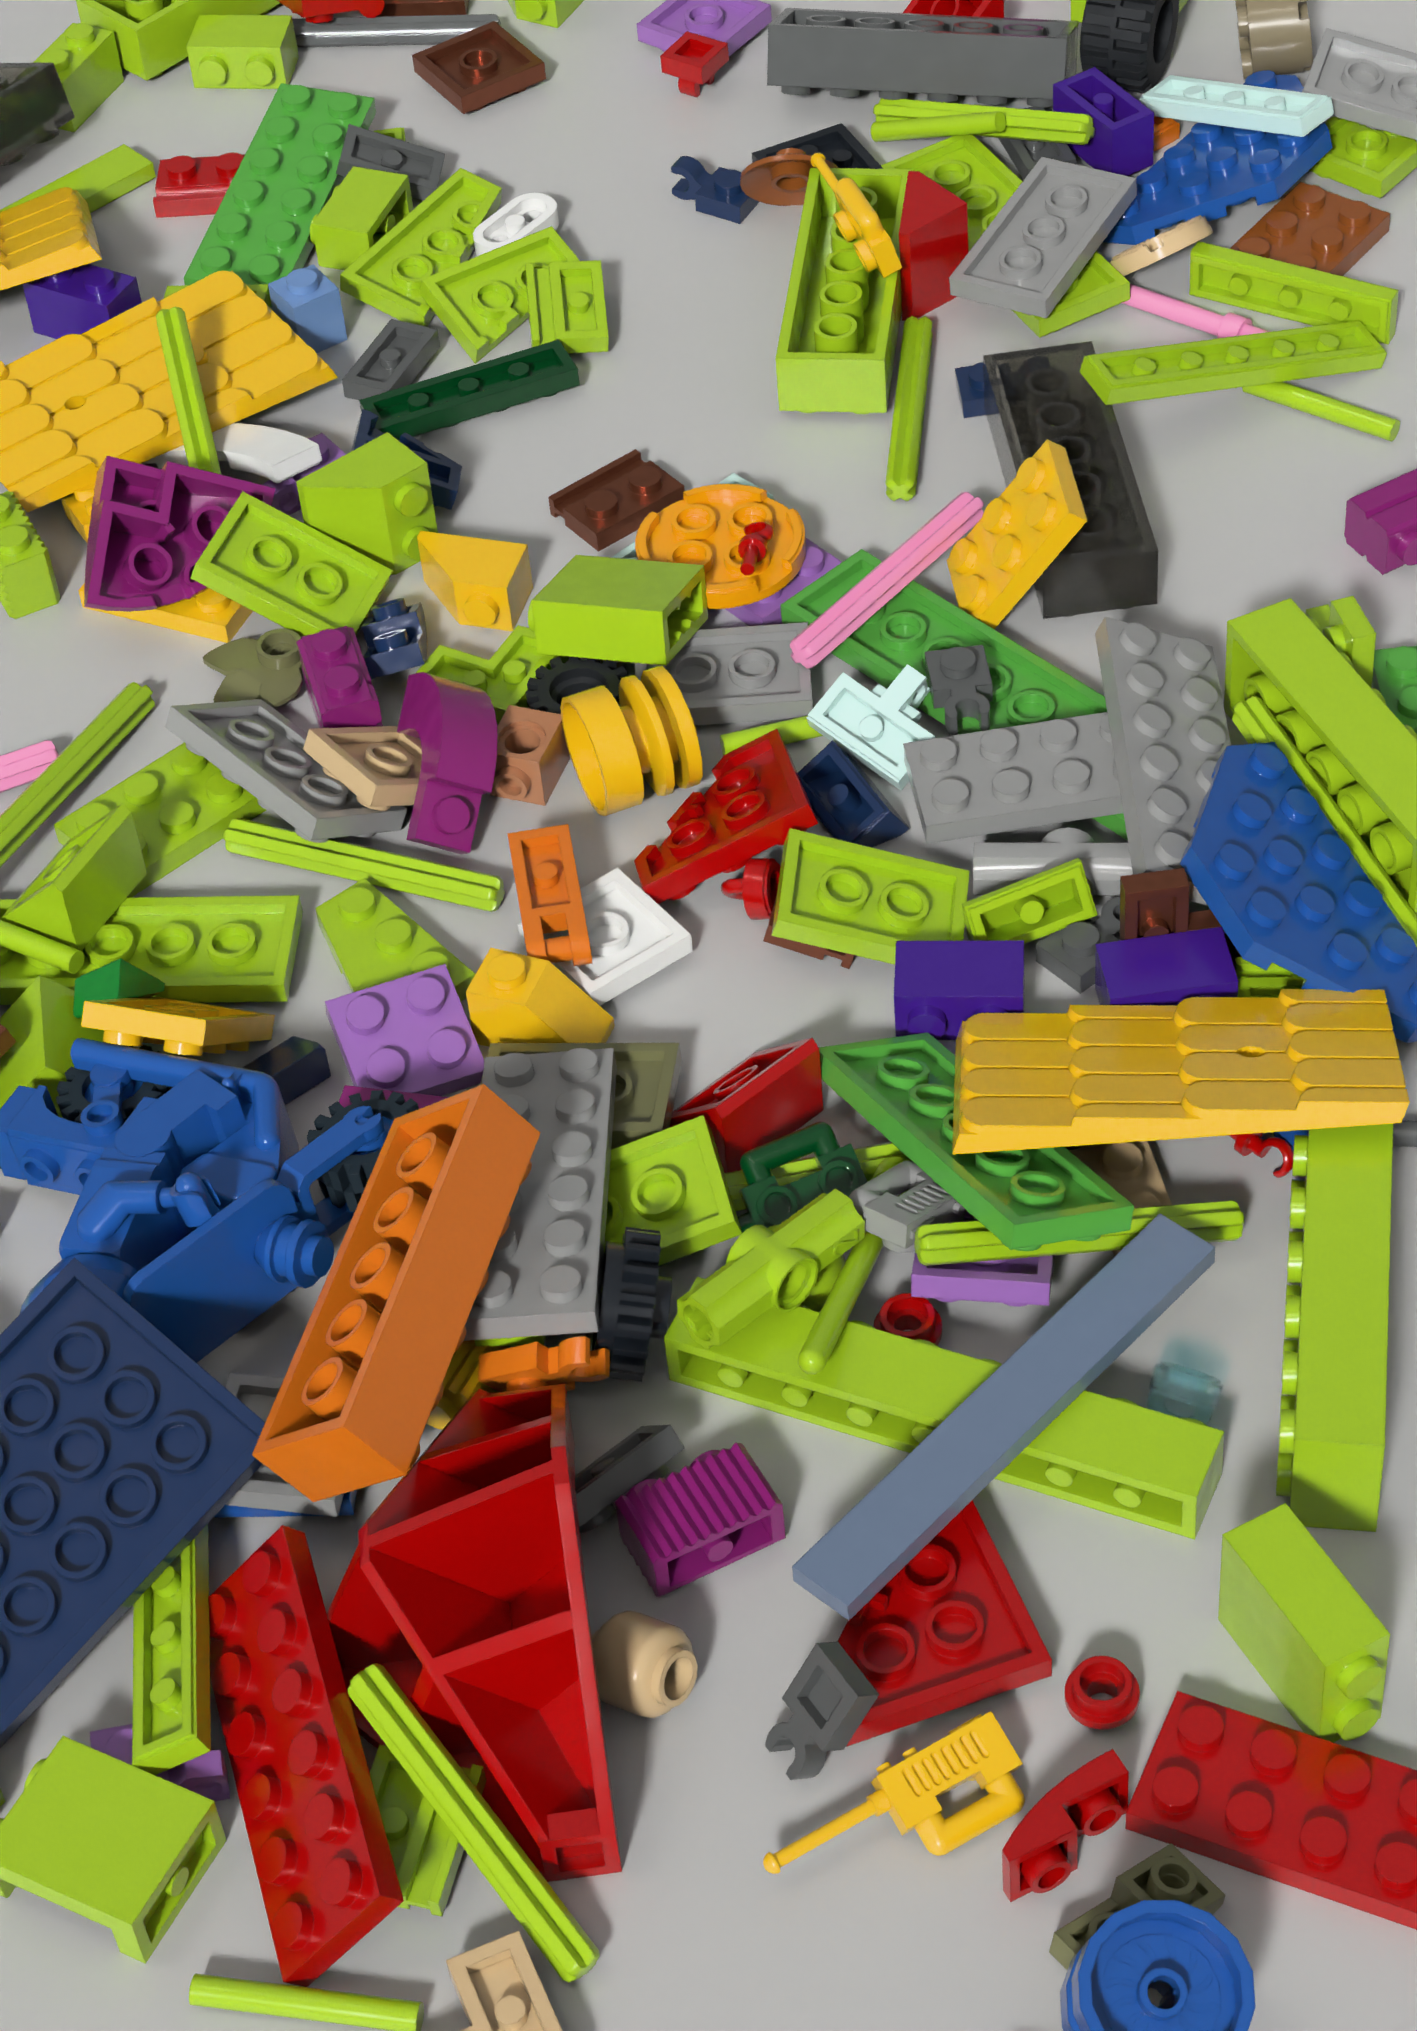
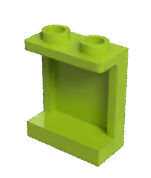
(108, 1843)

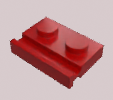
(194, 184)

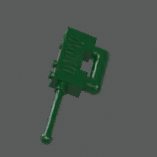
(773, 1204)

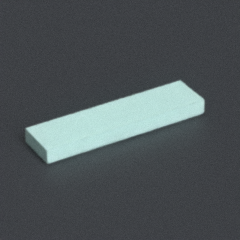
(1238, 105)

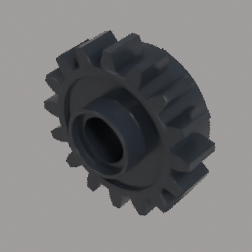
(632, 1302)

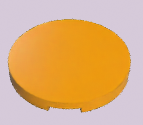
(707, 532)

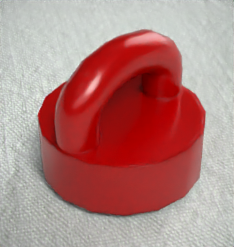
(756, 888)

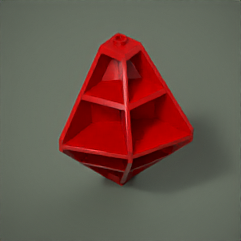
(484, 1622)

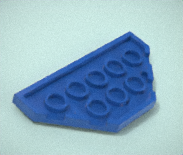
(1219, 170)
(1293, 887)

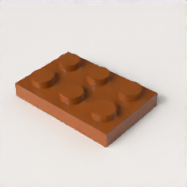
(1316, 230)

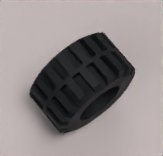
(1129, 40)

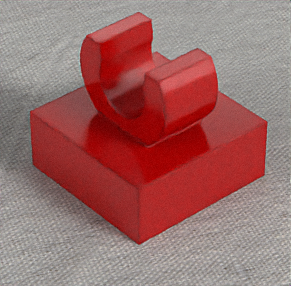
(694, 61)

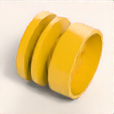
(642, 737)

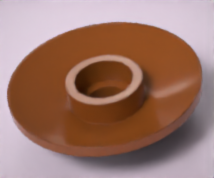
(779, 178)

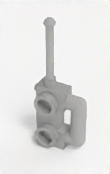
(898, 1217)

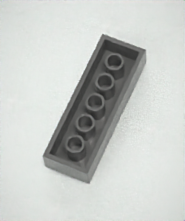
(920, 55)

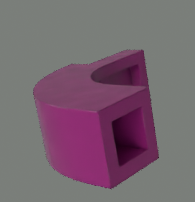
(457, 758)

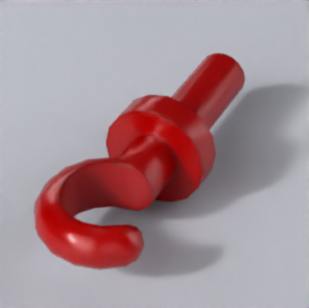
(753, 545)
(1253, 1143)

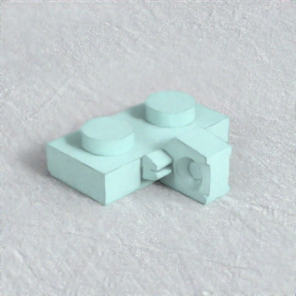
(874, 722)

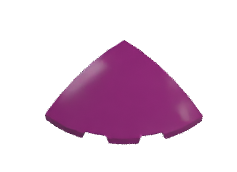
(152, 531)

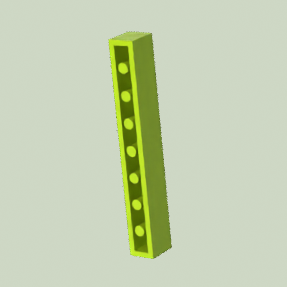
(901, 1389)

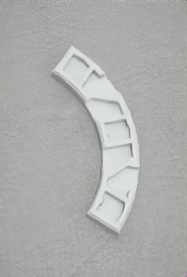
(256, 450)

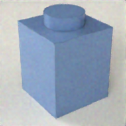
(310, 307)

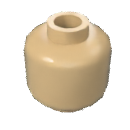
(643, 1664)

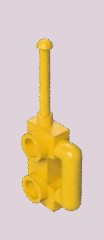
(859, 222)
(911, 1789)

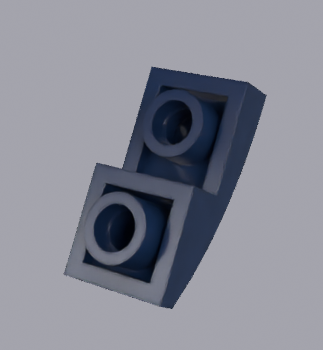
(395, 638)

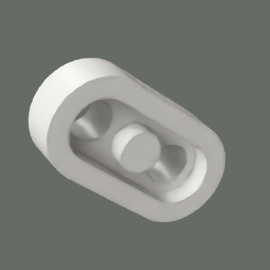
(515, 221)

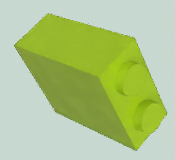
(619, 609)
(1303, 1626)

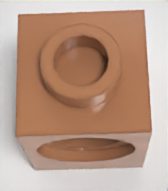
(529, 755)

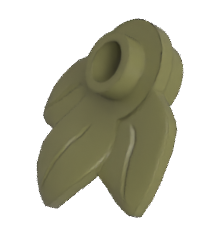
(258, 668)

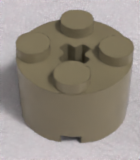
(1274, 36)

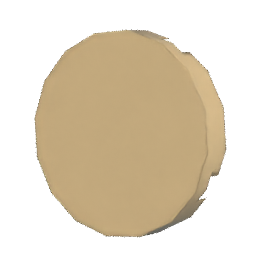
(1161, 245)

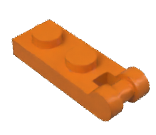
(549, 894)

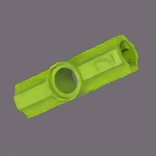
(771, 1269)

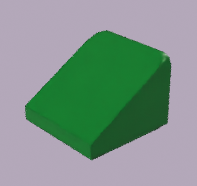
(114, 981)

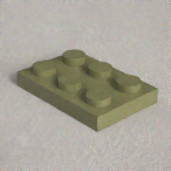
(644, 1082)

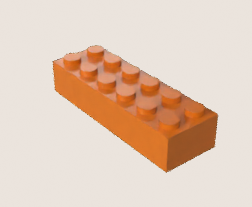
(398, 1296)

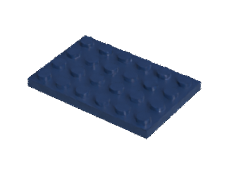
(104, 1474)

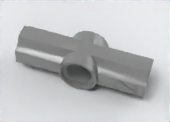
(1006, 863)

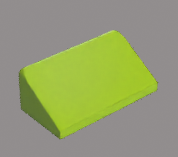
(1031, 906)

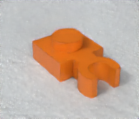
(540, 1366)

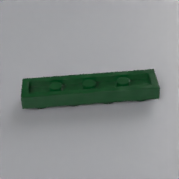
(474, 391)

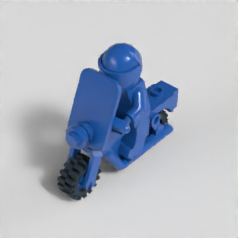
(191, 1183)

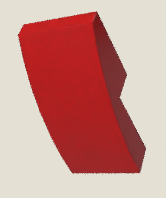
(1046, 1840)

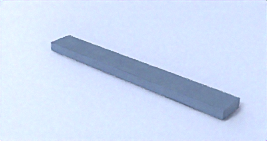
(1002, 1417)

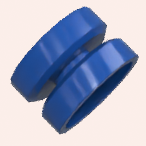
(1163, 1948)

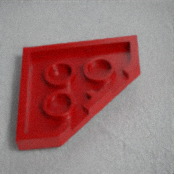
(736, 818)
(944, 1632)

